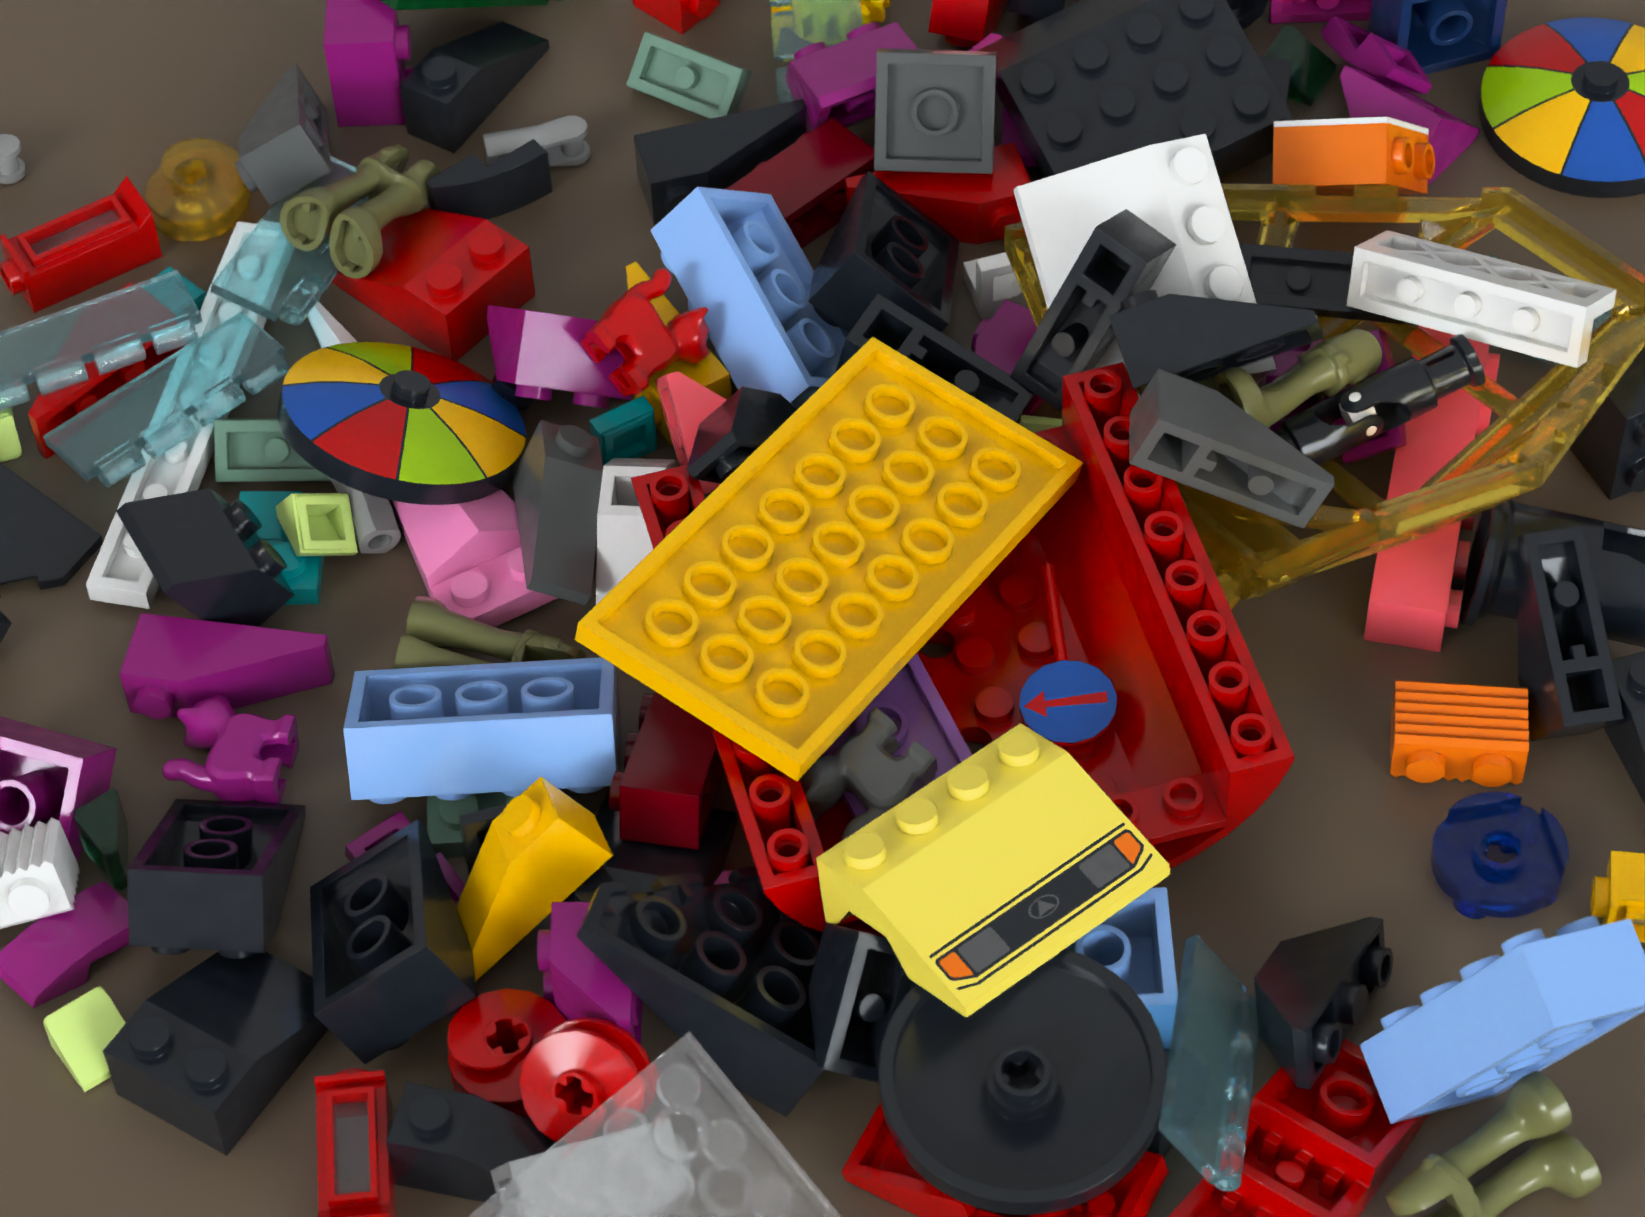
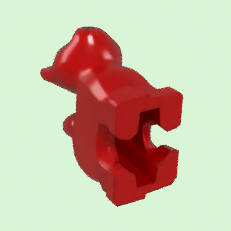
(642, 337)

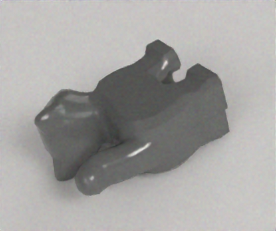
(868, 772)

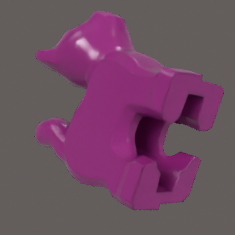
(243, 754)

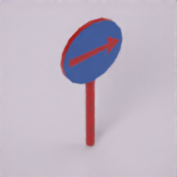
(1066, 698)

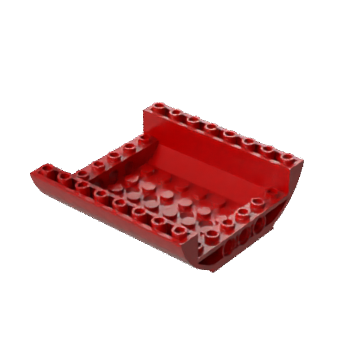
(1136, 599)

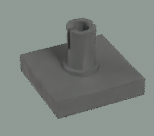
(935, 110)

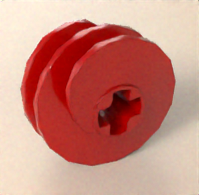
(493, 1039)
(576, 1072)

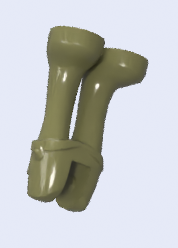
(355, 231)
(1320, 371)
(434, 626)
(1554, 1160)

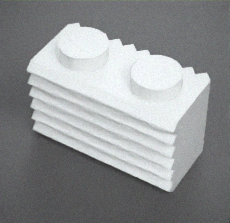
(36, 873)

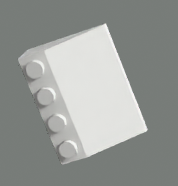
(1167, 187)

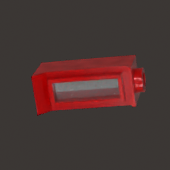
(81, 248)
(351, 1144)

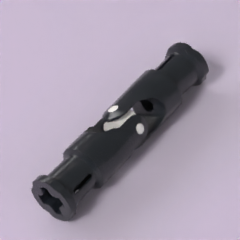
(1382, 401)

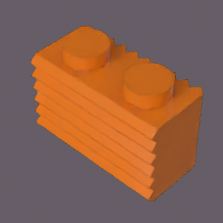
(1459, 732)

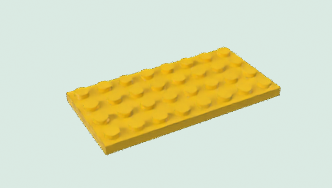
(829, 557)

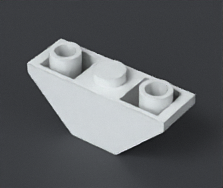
(620, 524)

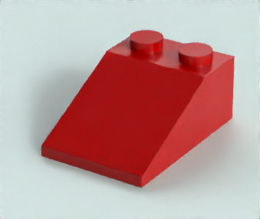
(442, 276)

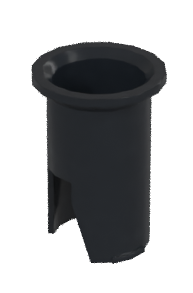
(1614, 553)

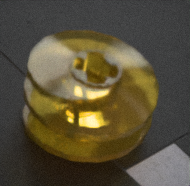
(197, 190)

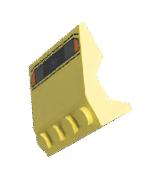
(990, 869)

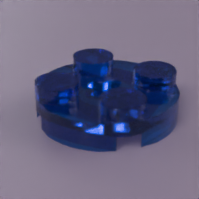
(1494, 888)

